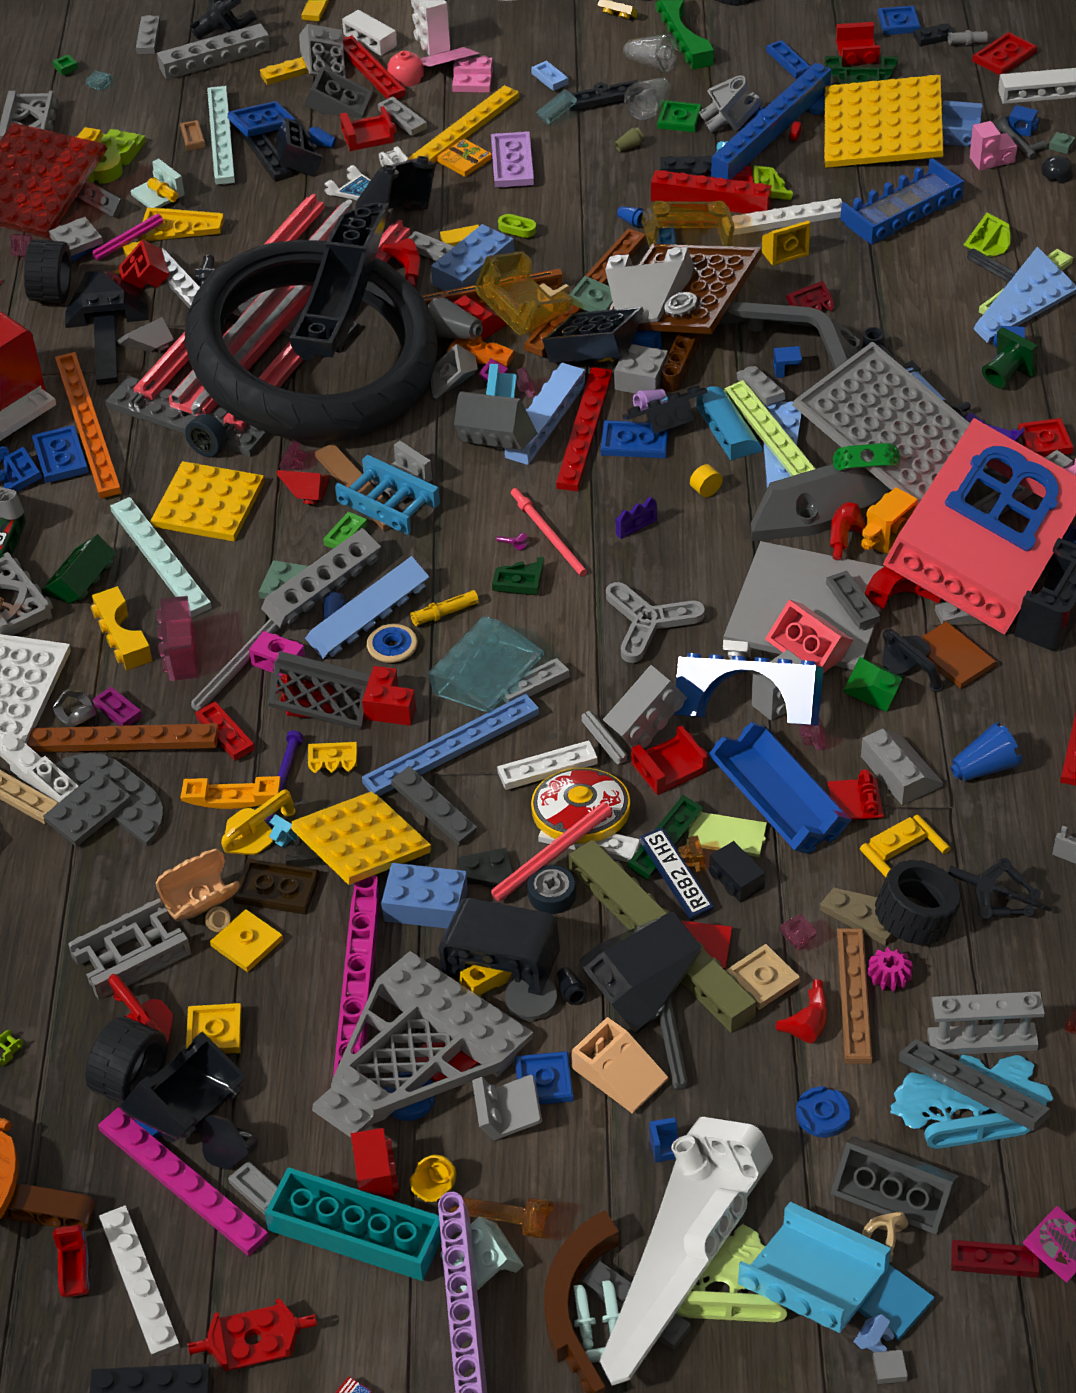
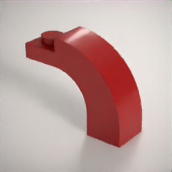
(888, 582)

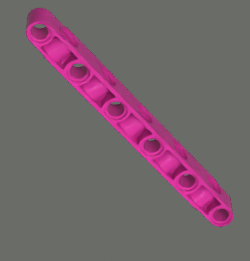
(358, 964)

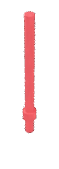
(526, 506)

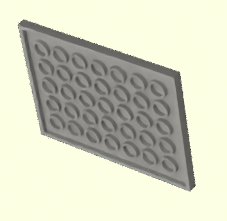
(881, 402)

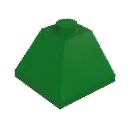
(873, 684)

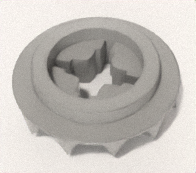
(686, 301)

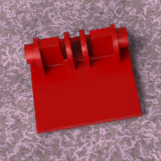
(858, 797)

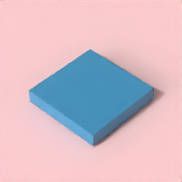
(898, 1301)

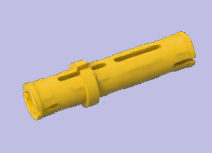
(449, 606)

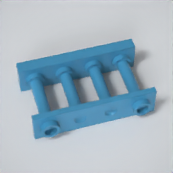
(392, 478)

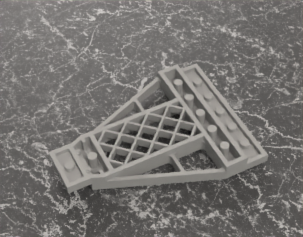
(427, 1002)

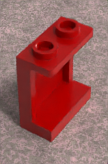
(368, 131)
(670, 761)

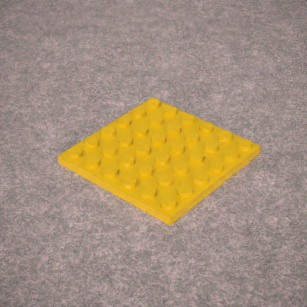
(883, 121)

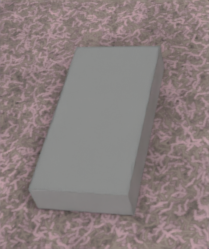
(253, 1185)

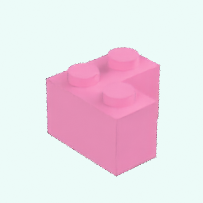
(990, 147)

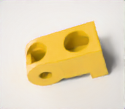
(483, 979)

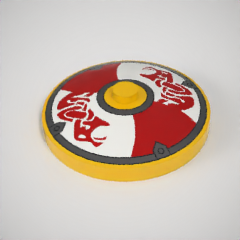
(574, 793)

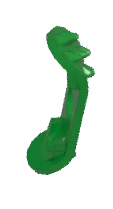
(849, 456)

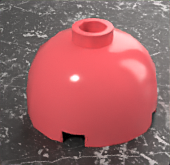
(406, 68)

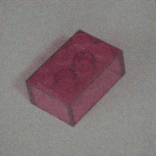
(177, 638)

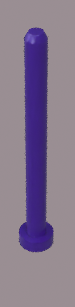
(294, 739)

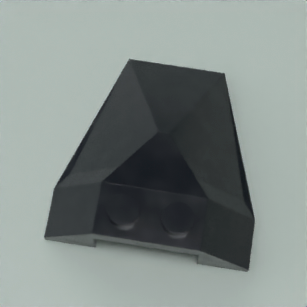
(105, 292)

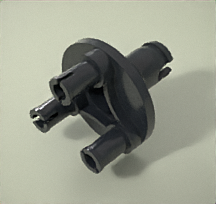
(219, 17)

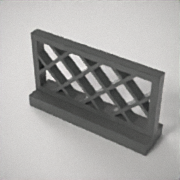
(321, 675)

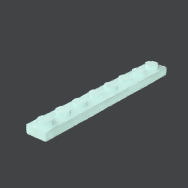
(220, 135)
(160, 555)

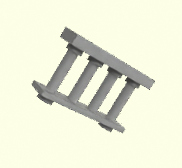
(985, 1038)

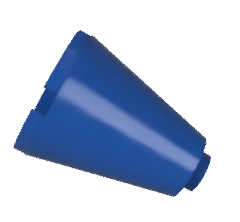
(987, 754)

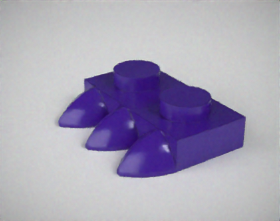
(637, 518)

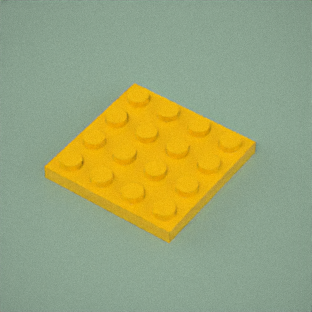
(207, 501)
(360, 837)

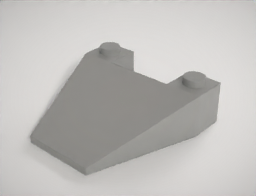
(648, 284)

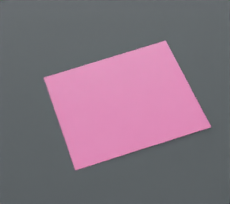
(447, 56)

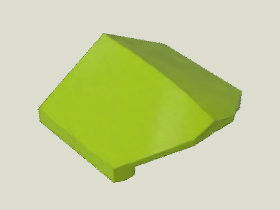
(990, 236)

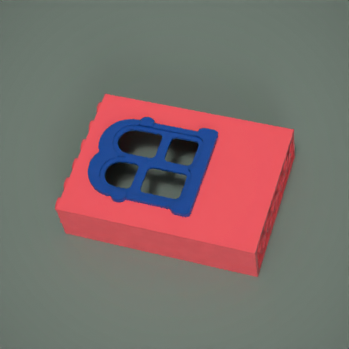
(971, 554)

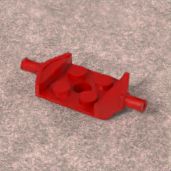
(229, 1335)

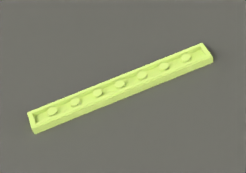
(768, 429)

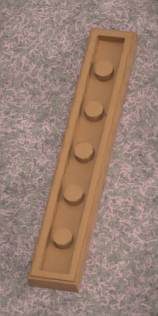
(345, 472)
(854, 996)

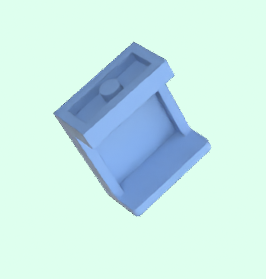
(959, 121)

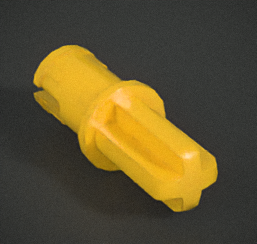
(162, 189)

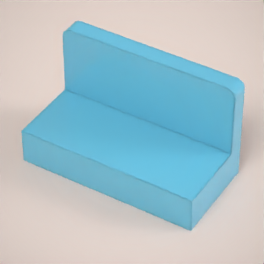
(500, 383)

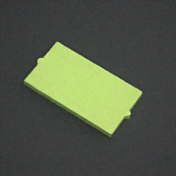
(718, 831)

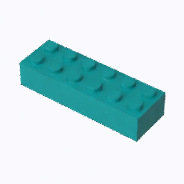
(354, 1223)

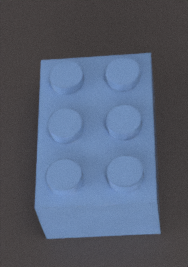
(423, 895)

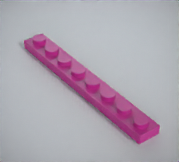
(183, 1182)

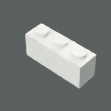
(370, 32)

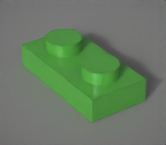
(344, 529)

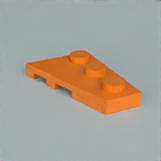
(486, 351)

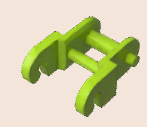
(11, 1049)

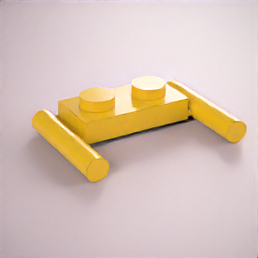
(898, 839)

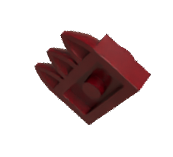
(812, 297)

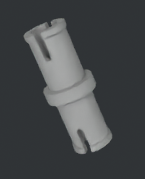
(967, 37)

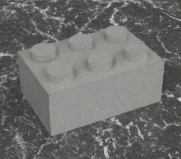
(645, 708)

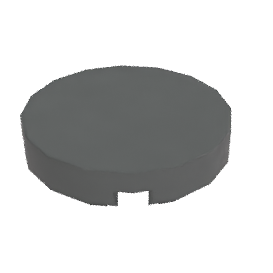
(530, 1006)

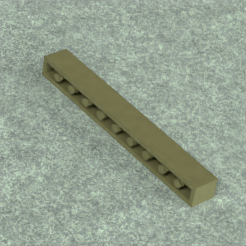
(635, 907)

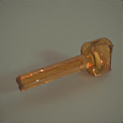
(531, 1217)

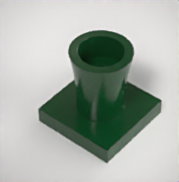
(1012, 355)

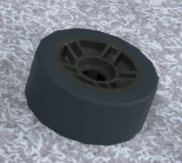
(206, 435)

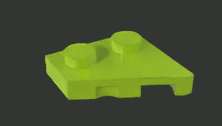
(769, 176)

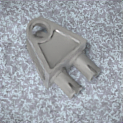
(730, 104)

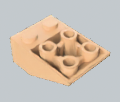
(617, 1065)

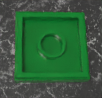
(679, 116)

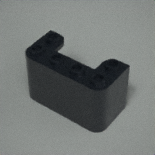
(1050, 615)
(501, 940)

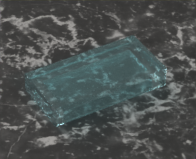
(556, 106)

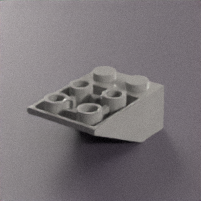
(323, 48)

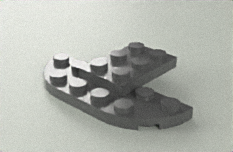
(105, 793)

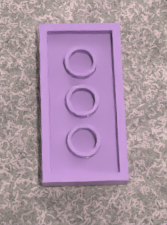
(512, 159)

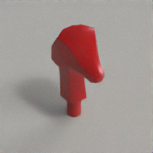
(406, 254)
(845, 517)
(810, 1021)

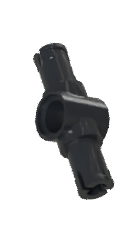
(205, 269)

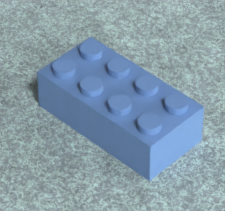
(465, 260)

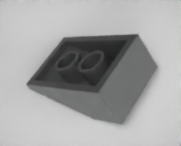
(337, 95)

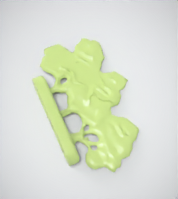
(724, 1267)

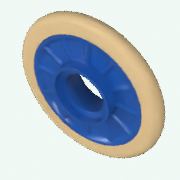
(381, 651)

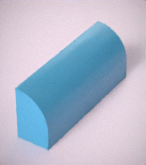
(727, 424)

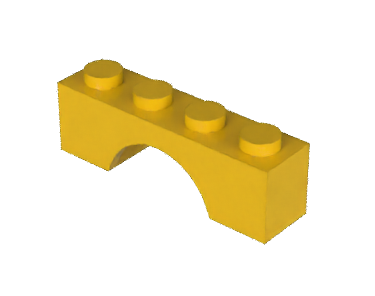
(129, 646)

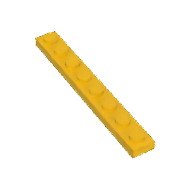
(468, 123)

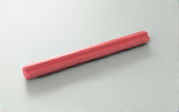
(552, 851)

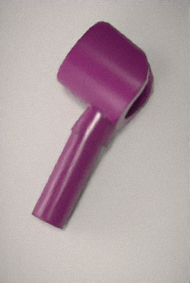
(517, 542)

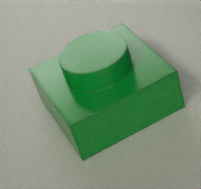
(65, 64)

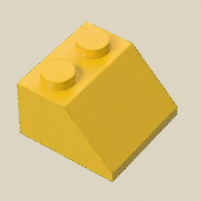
(787, 243)

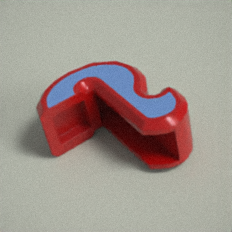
(72, 1261)

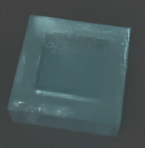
(98, 80)

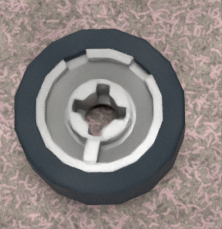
(562, 890)

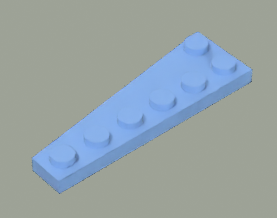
(789, 420)

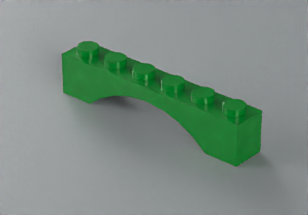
(695, 49)

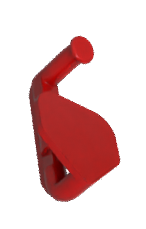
(151, 1013)

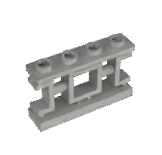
(137, 963)

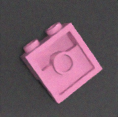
(472, 74)

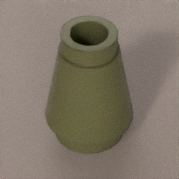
(629, 140)

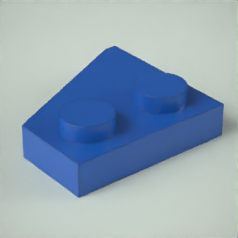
(20, 470)

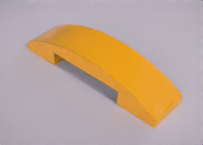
(229, 796)

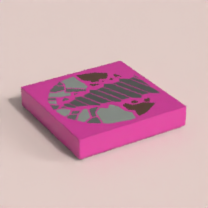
(1055, 1243)

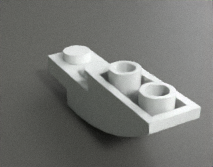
(34, 770)

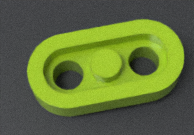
(517, 225)

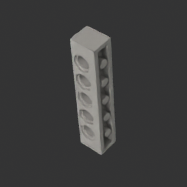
(213, 51)
(283, 612)

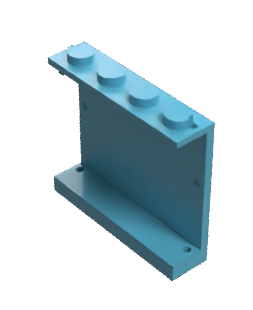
(816, 1268)

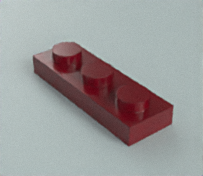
(993, 1259)

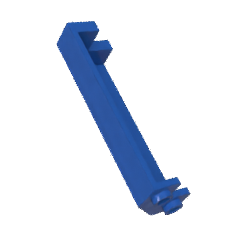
(780, 788)

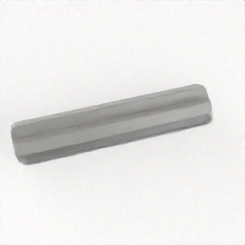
(604, 737)

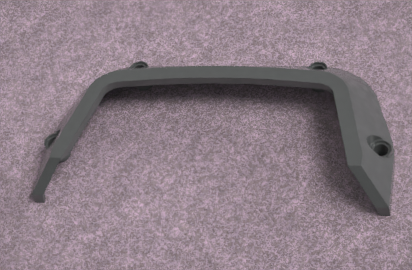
(808, 500)

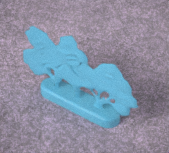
(922, 1092)

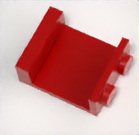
(857, 44)

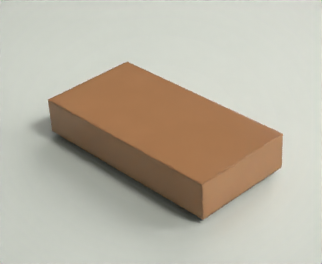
(192, 135)

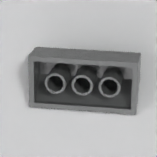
(493, 421)
(894, 1183)

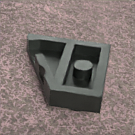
(486, 867)

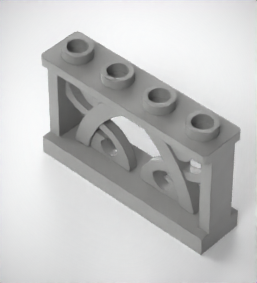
(25, 104)
(26, 588)

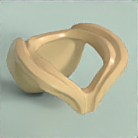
(890, 1222)

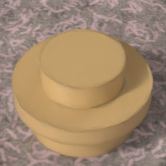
(217, 918)

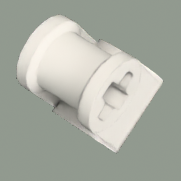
(392, 157)

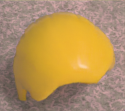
(433, 1178)

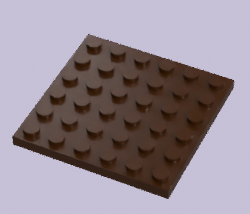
(715, 282)

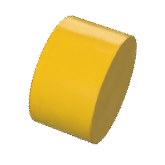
(706, 480)

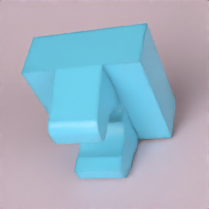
(282, 831)

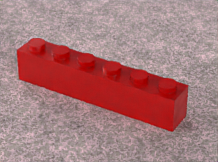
(737, 195)

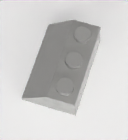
(898, 766)

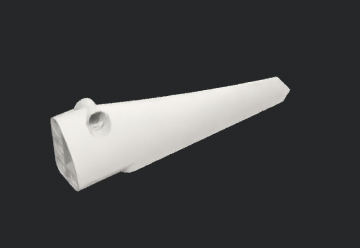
(701, 1206)

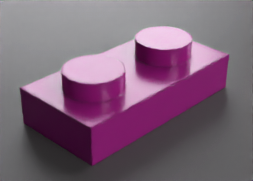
(117, 707)

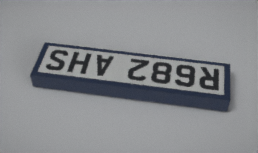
(676, 873)

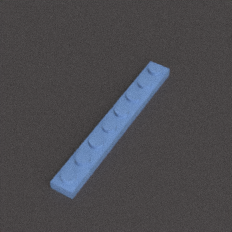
(453, 743)

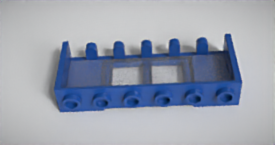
(904, 204)

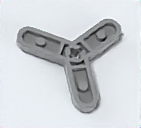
(642, 631)

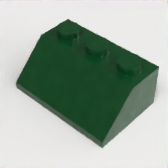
(80, 571)

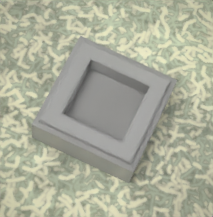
(889, 1366)

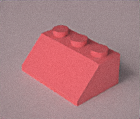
(808, 636)

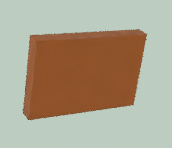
(957, 655)

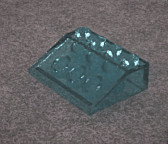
(484, 665)

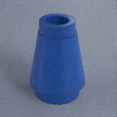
(321, 138)
(631, 215)

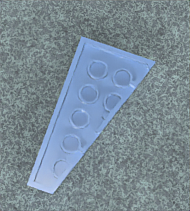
(1030, 292)

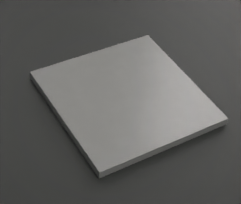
(800, 576)

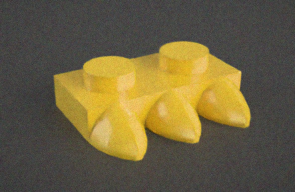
(332, 756)

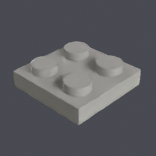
(78, 234)

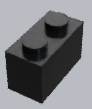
(736, 872)

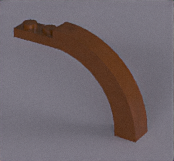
(573, 1258)

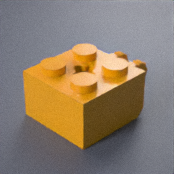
(887, 520)

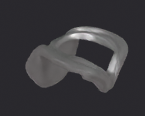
(80, 714)

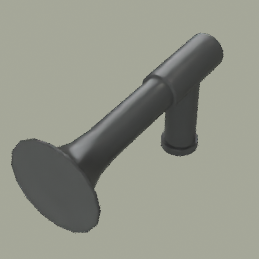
(1002, 125)

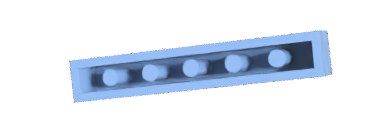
(549, 408)
(366, 608)

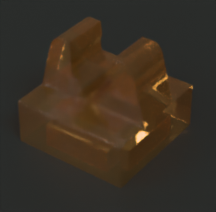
(693, 854)

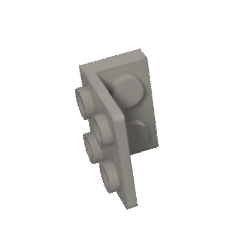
(411, 463)
(507, 1107)

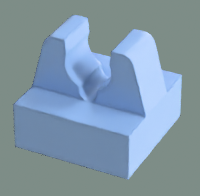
(871, 1334)

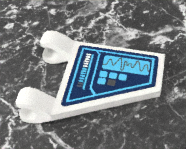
(352, 189)

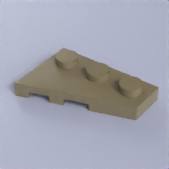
(855, 911)

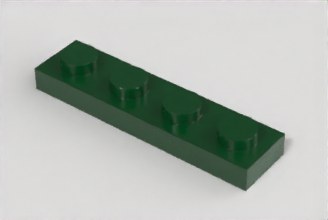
(675, 825)

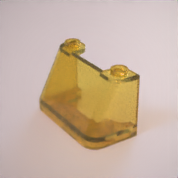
(515, 296)

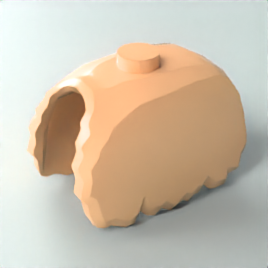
(195, 885)

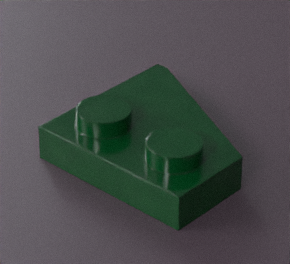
(519, 577)

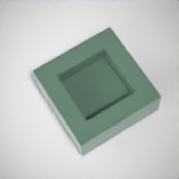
(1061, 143)

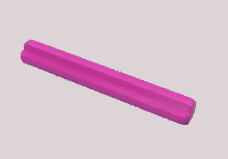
(128, 237)

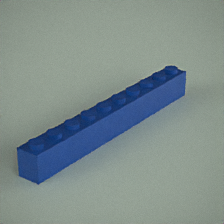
(770, 122)

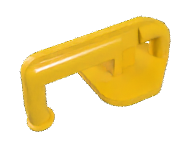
(247, 830)

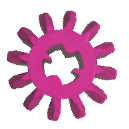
(890, 969)

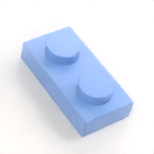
(549, 75)

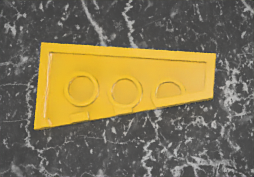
(182, 224)

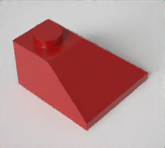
(305, 485)

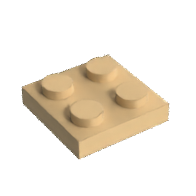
(764, 975)

